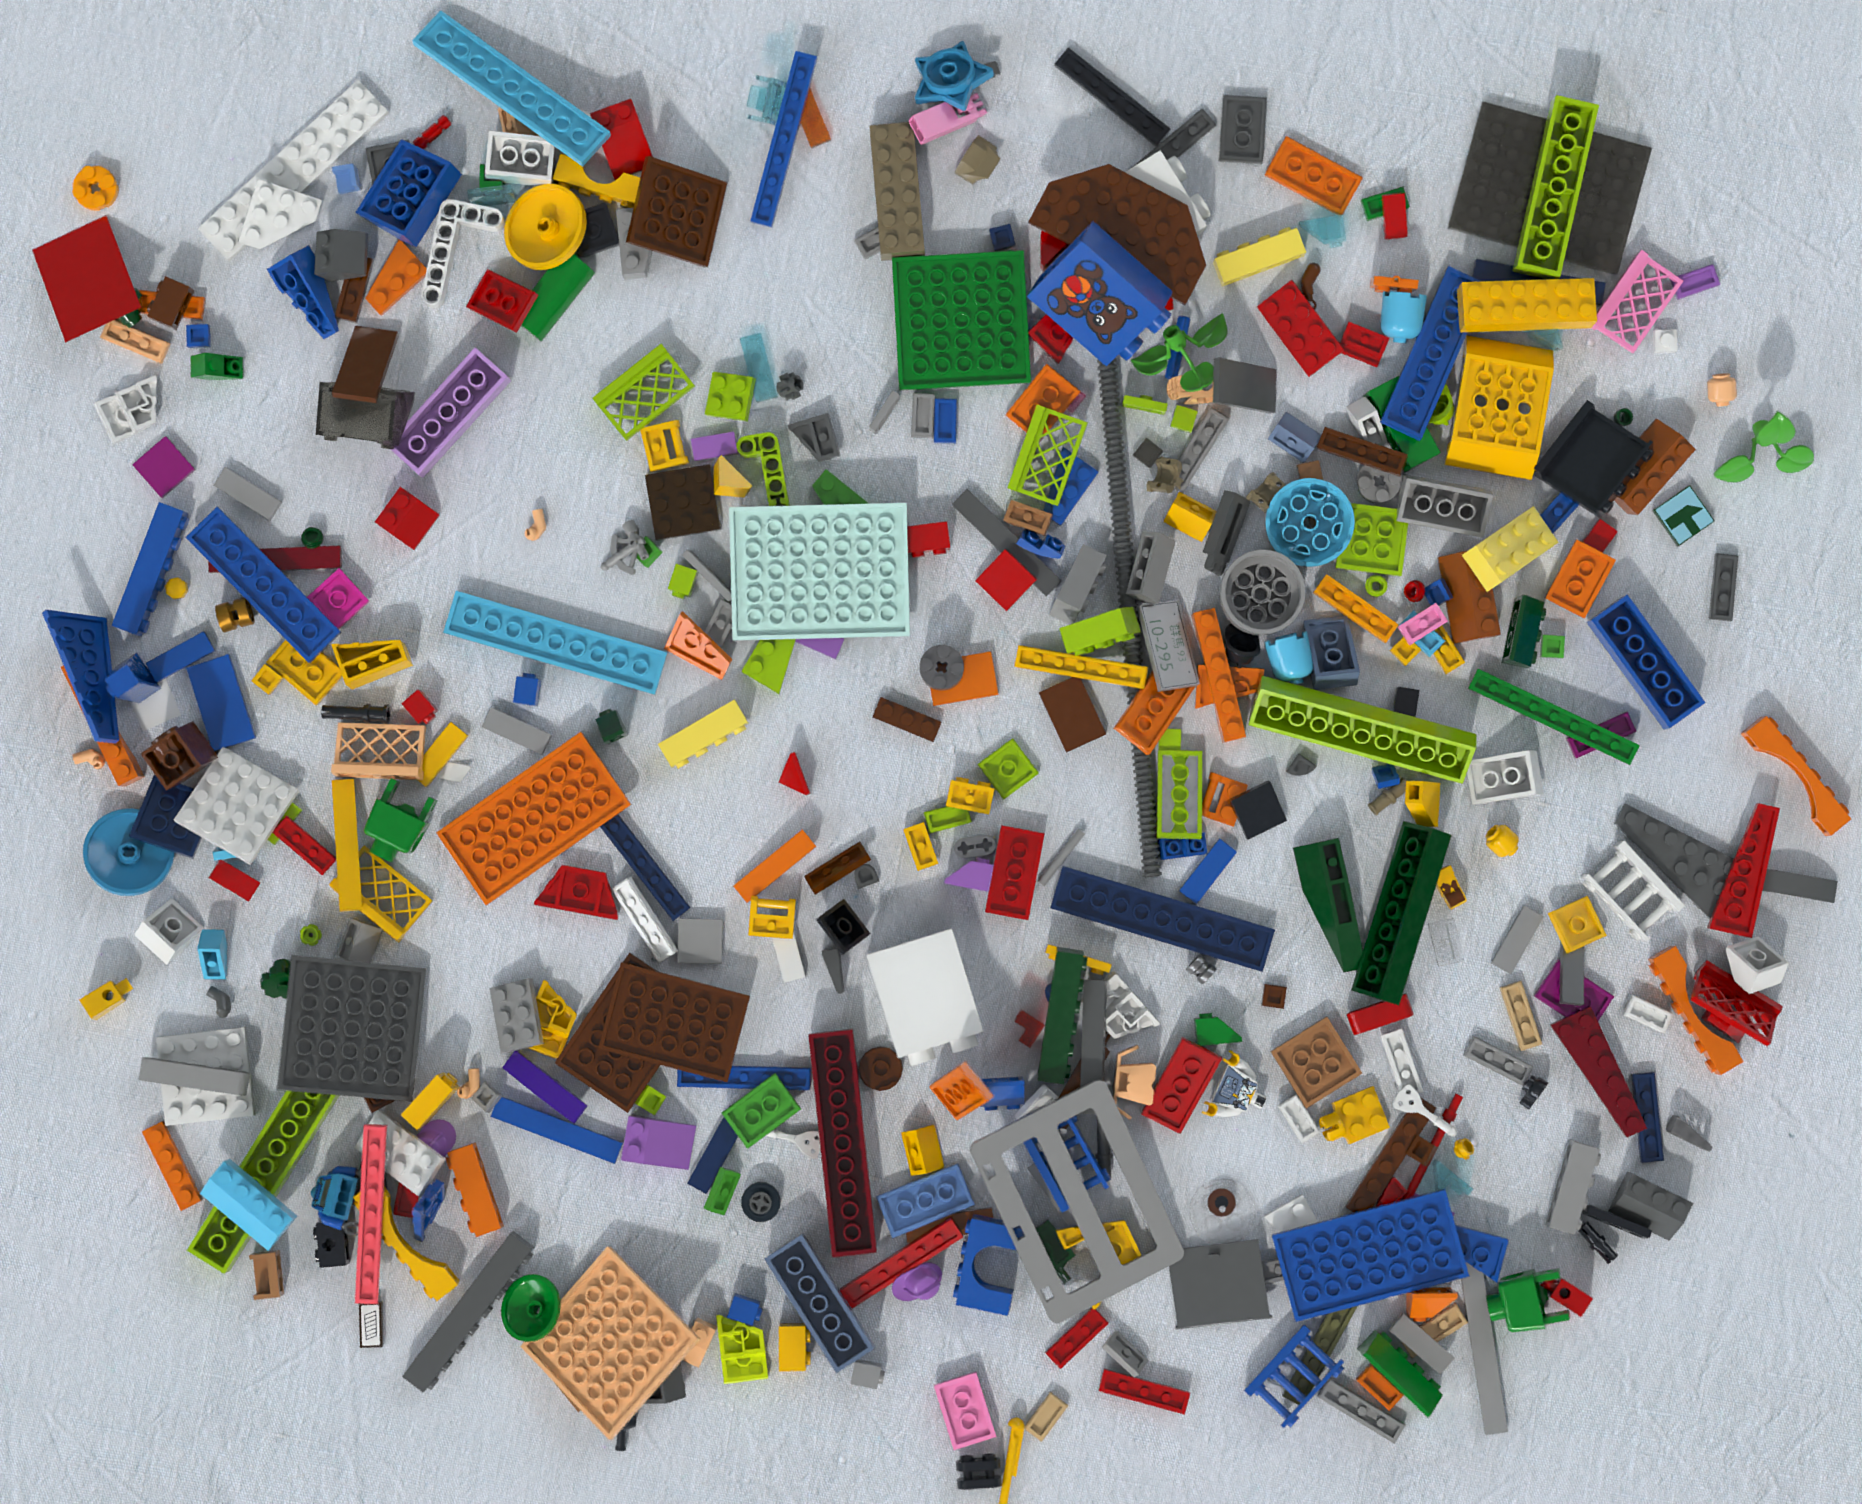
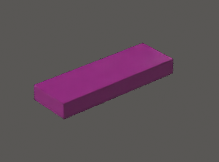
(1620, 725)

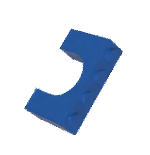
(972, 1290)

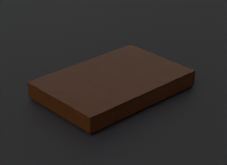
(1072, 713)

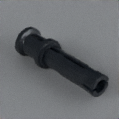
(366, 713)

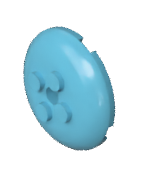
(1310, 499)

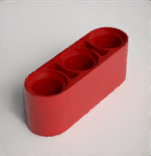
(1379, 1015)

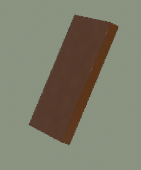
(365, 364)

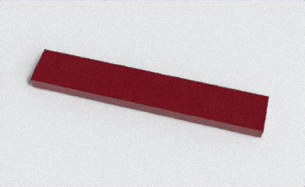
(301, 558)

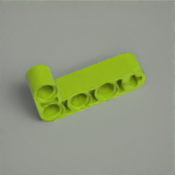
(766, 455)

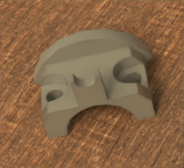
(1167, 476)
(1266, 491)

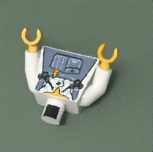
(1234, 1089)

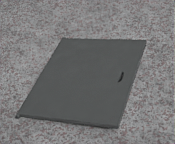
(1220, 1285)

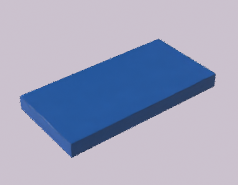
(221, 702)

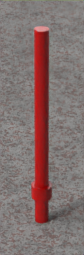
(1448, 1116)

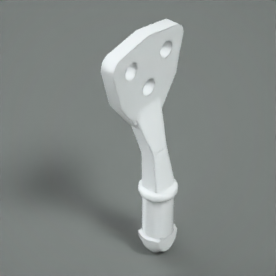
(1418, 1107)
(799, 1141)

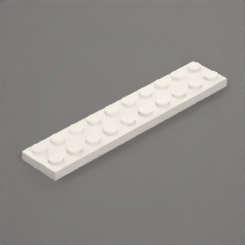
(300, 161)

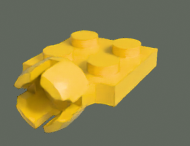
(1355, 1117)

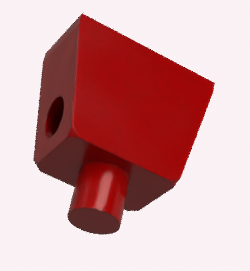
(1576, 1300)

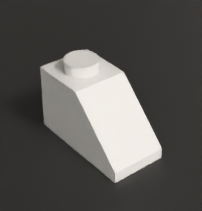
(1366, 421)

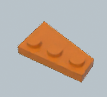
(1244, 679)

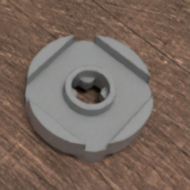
(1381, 493)

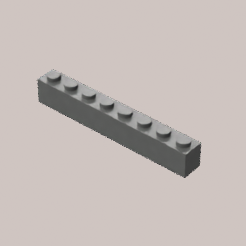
(468, 1311)

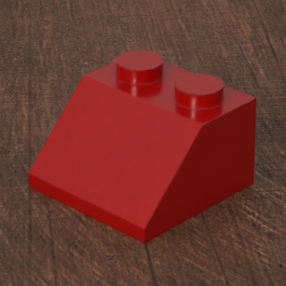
(407, 518)

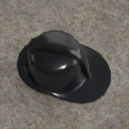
(1241, 646)

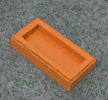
(1379, 1387)

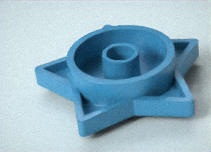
(950, 76)

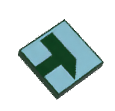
(1683, 515)

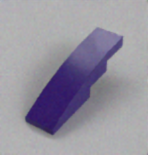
(545, 1086)

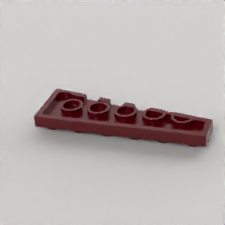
(1591, 1053)

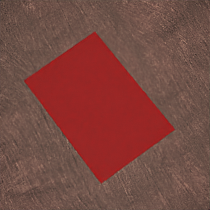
(86, 278)

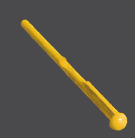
(1012, 1459)

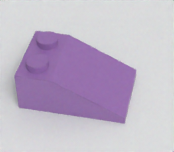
(658, 1142)

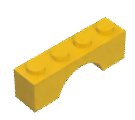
(572, 175)

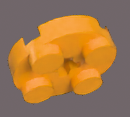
(82, 188)

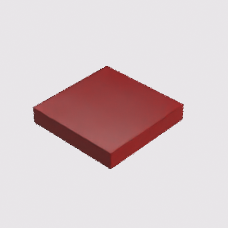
(1006, 580)

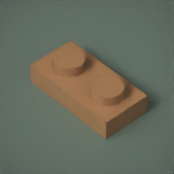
(1028, 517)

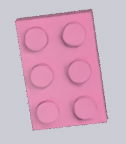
(964, 1410)

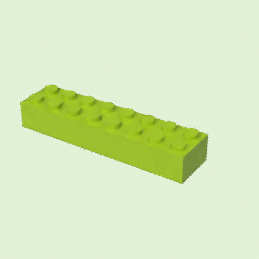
(1555, 188)

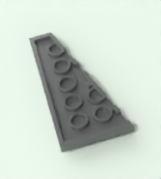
(1688, 863)

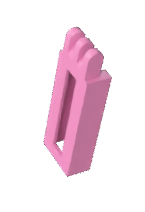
(943, 120)

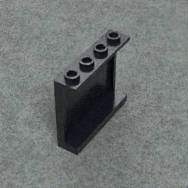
(1593, 460)

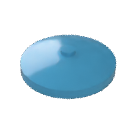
(120, 862)

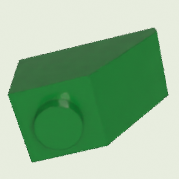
(1213, 1031)

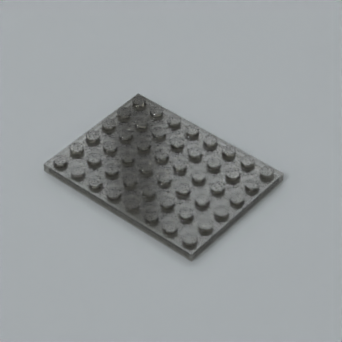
(1501, 174)

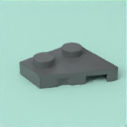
(817, 436)

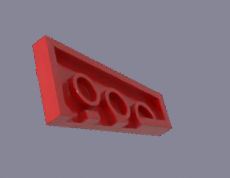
(1051, 337)

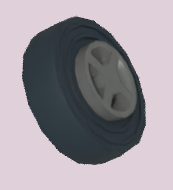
(765, 1206)

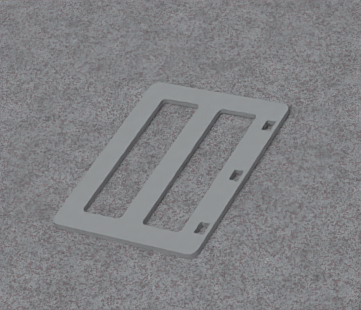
(1043, 1125)

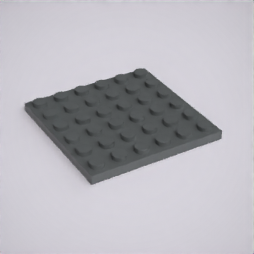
(351, 1028)

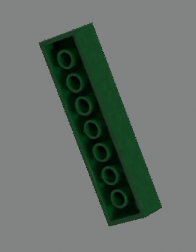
(1401, 912)

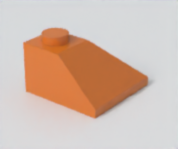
(1428, 1302)

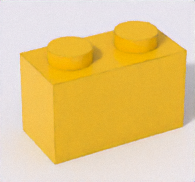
(793, 1347)

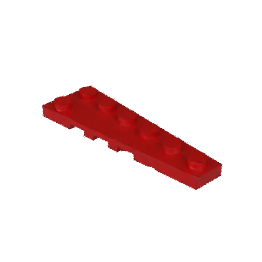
(1743, 887)

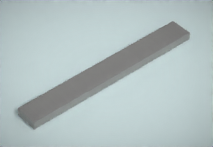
(1483, 1352)

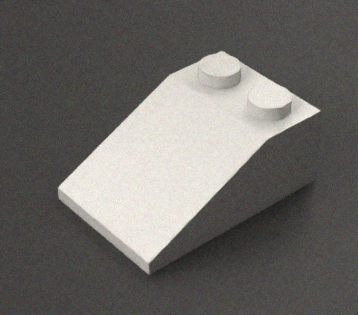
(1505, 777)

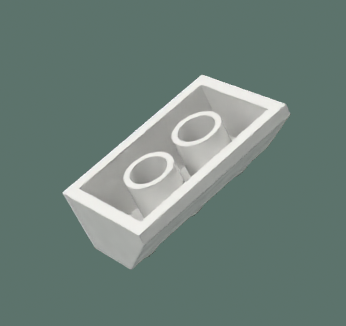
(519, 159)

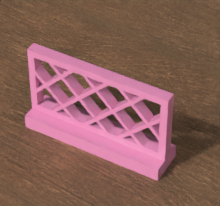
(1620, 290)

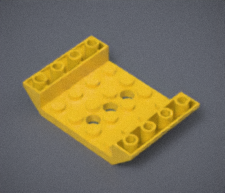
(1494, 438)

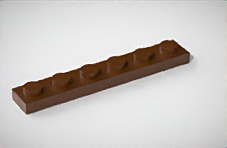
(1388, 1160)

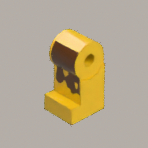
(1450, 888)

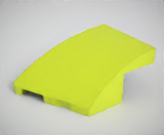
(741, 1351)

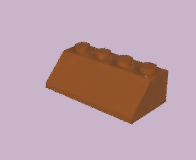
(1669, 455)
(1473, 609)

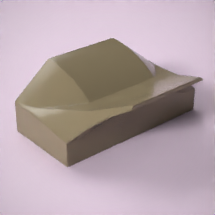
(978, 161)

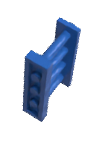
(1047, 1174)
(1273, 1371)

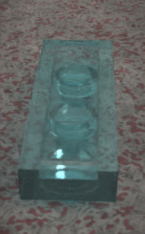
(758, 367)

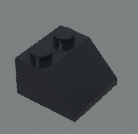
(843, 926)

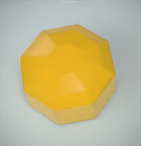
(176, 588)

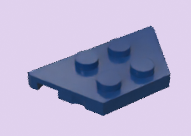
(427, 1208)

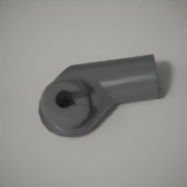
(222, 1001)

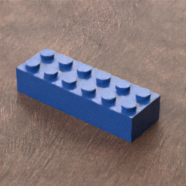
(1645, 662)

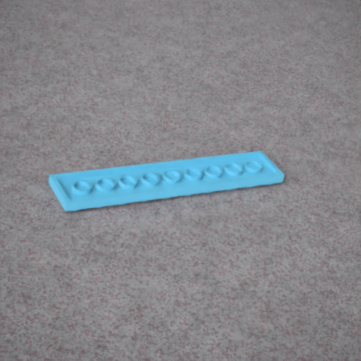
(511, 88)
(555, 642)

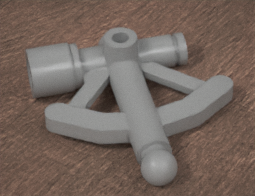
(634, 546)

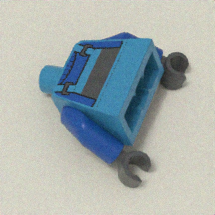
(334, 1197)

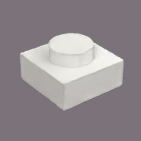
(1665, 341)

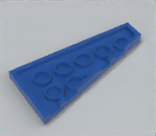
(87, 660)

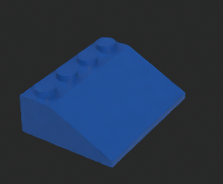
(409, 192)

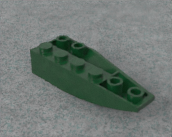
(1330, 898)

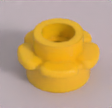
(1463, 1148)

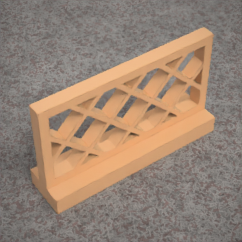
(379, 770)

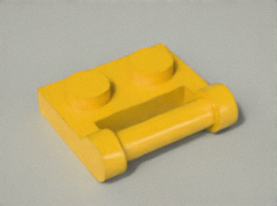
(657, 449)
(772, 925)

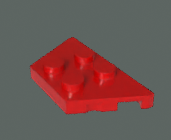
(579, 892)

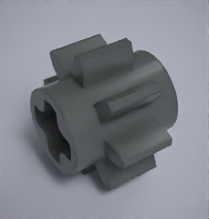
(789, 386)

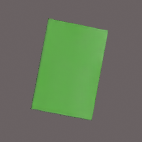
(761, 1110)

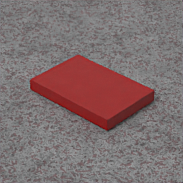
(502, 300)

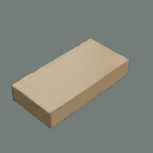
(1046, 1416)

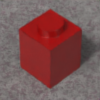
(420, 707)

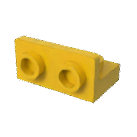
(970, 796)

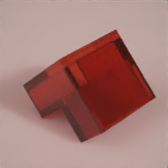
(1032, 1028)

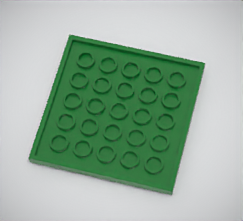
(961, 320)

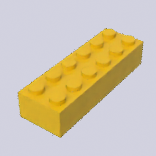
(1526, 305)

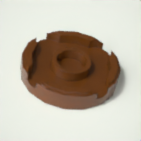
(880, 1068)

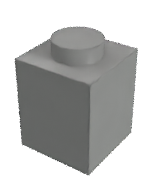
(867, 1374)

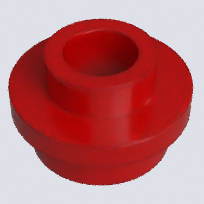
(1411, 587)

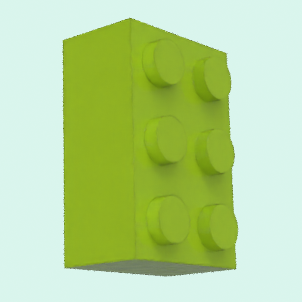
(1100, 631)

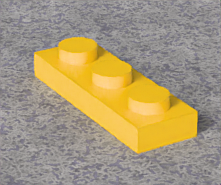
(1097, 966)

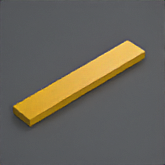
(1081, 667)
(346, 845)

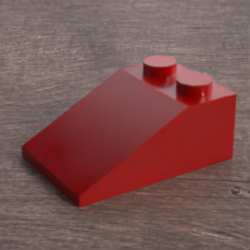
(627, 143)

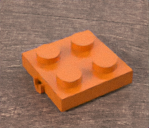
(1385, 284)

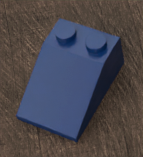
(1006, 1092)

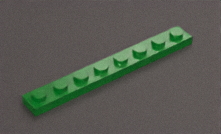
(1553, 717)

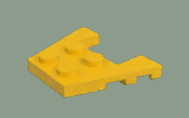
(1118, 1235)

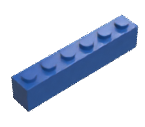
(150, 569)

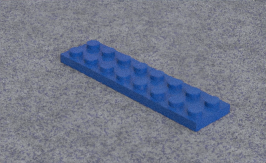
(1428, 361)
(263, 584)

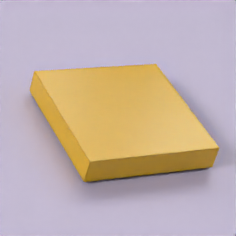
(1577, 924)

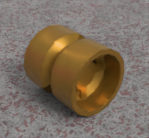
(227, 617)

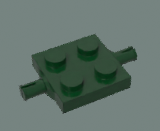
(1054, 1249)

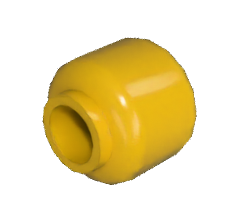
(1502, 840)

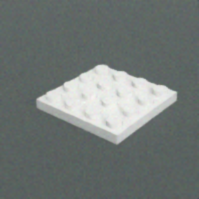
(236, 805)
(211, 1048)

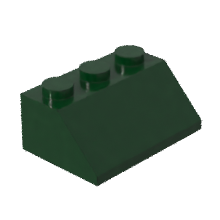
(1523, 632)

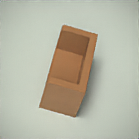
(267, 1274)

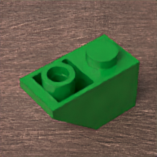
(216, 367)

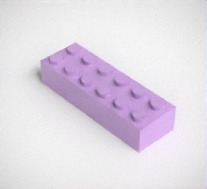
(450, 412)

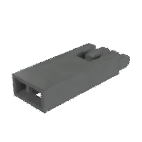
(1225, 531)

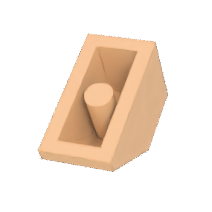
(706, 1332)

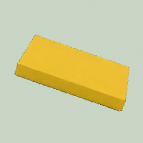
(312, 678)

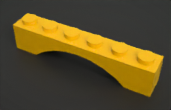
(434, 1275)

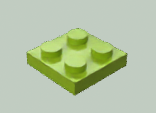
(730, 396)

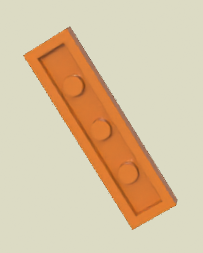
(172, 1165)

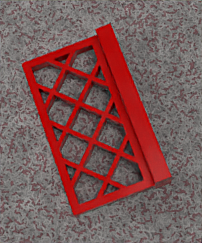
(1730, 993)

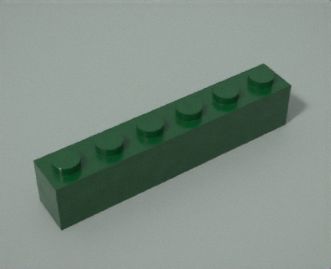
(1060, 1015)

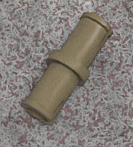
(1388, 797)

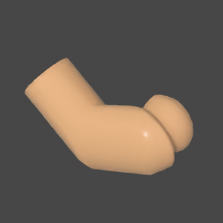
(537, 527)
(90, 756)
(471, 1085)

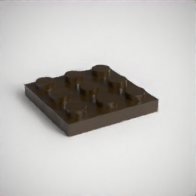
(682, 502)

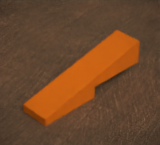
(774, 866)

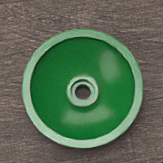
(521, 1307)

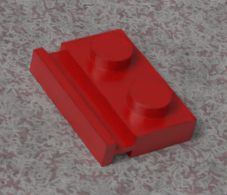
(1363, 344)

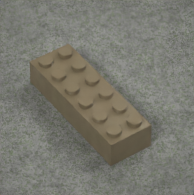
(897, 190)

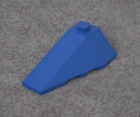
(308, 291)

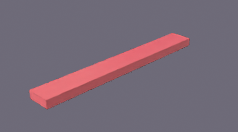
(370, 1214)

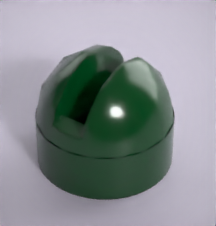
(1626, 417)

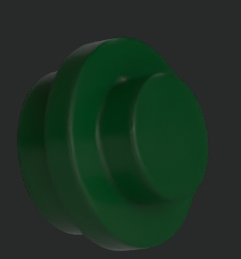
(312, 537)

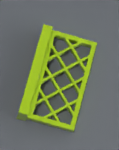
(635, 375)
(1030, 446)

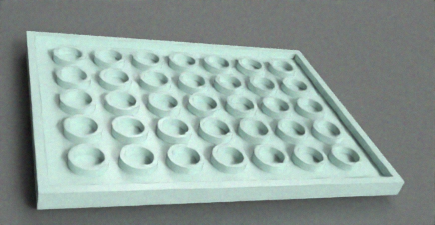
(819, 571)

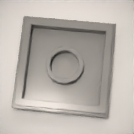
(700, 941)

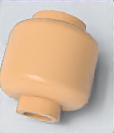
(1722, 389)

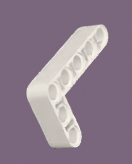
(449, 243)

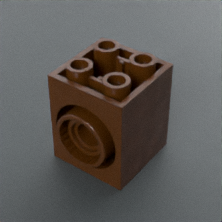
(179, 754)

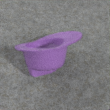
(438, 1135)
(918, 1283)

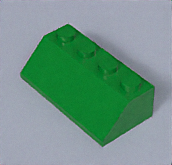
(1400, 1372)

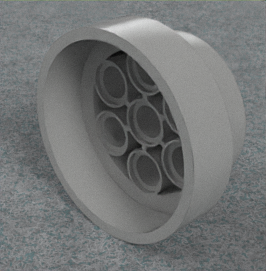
(1280, 570)

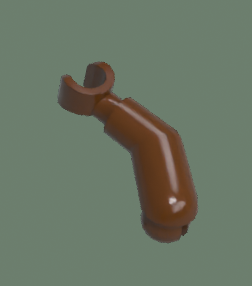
(1307, 281)

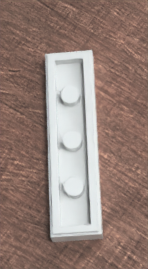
(644, 919)

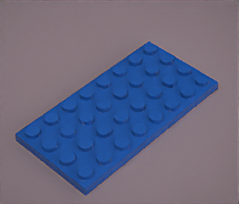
(1370, 1255)

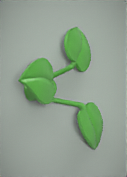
(1201, 376)
(1776, 430)

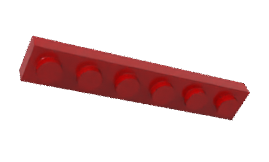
(900, 1262)

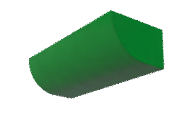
(555, 294)
(1417, 451)

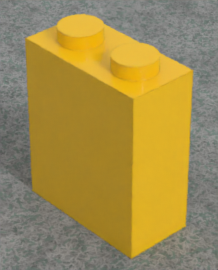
(430, 1100)

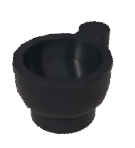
(1533, 1090)

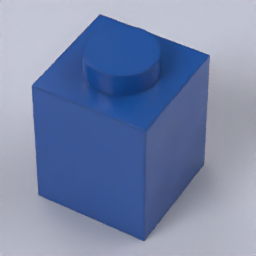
(527, 690)
(745, 1309)

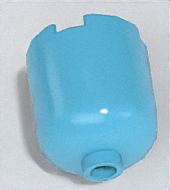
(1402, 315)
(1290, 657)

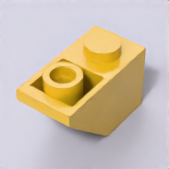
(1423, 802)

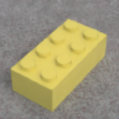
(1510, 548)

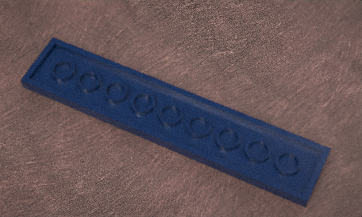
(1162, 918)

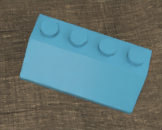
(248, 1204)

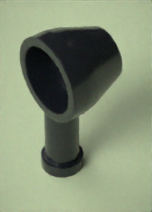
(621, 1436)

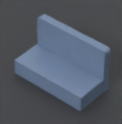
(1294, 437)

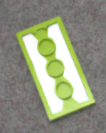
(1179, 794)

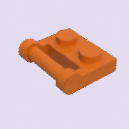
(1224, 811)

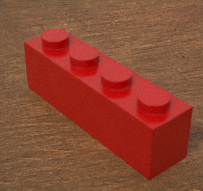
(928, 538)

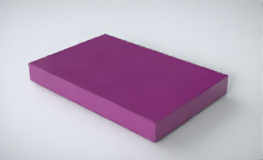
(1593, 995)

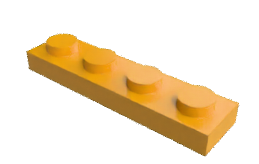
(1355, 608)

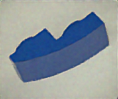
(1048, 547)
(1182, 847)

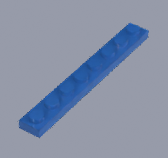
(783, 139)

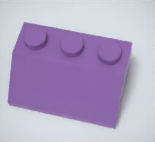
(973, 875)

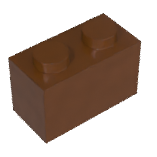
(170, 302)

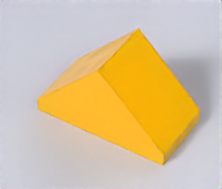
(728, 480)

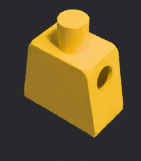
(96, 1002)

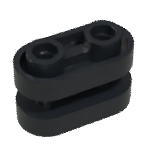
(968, 1464)

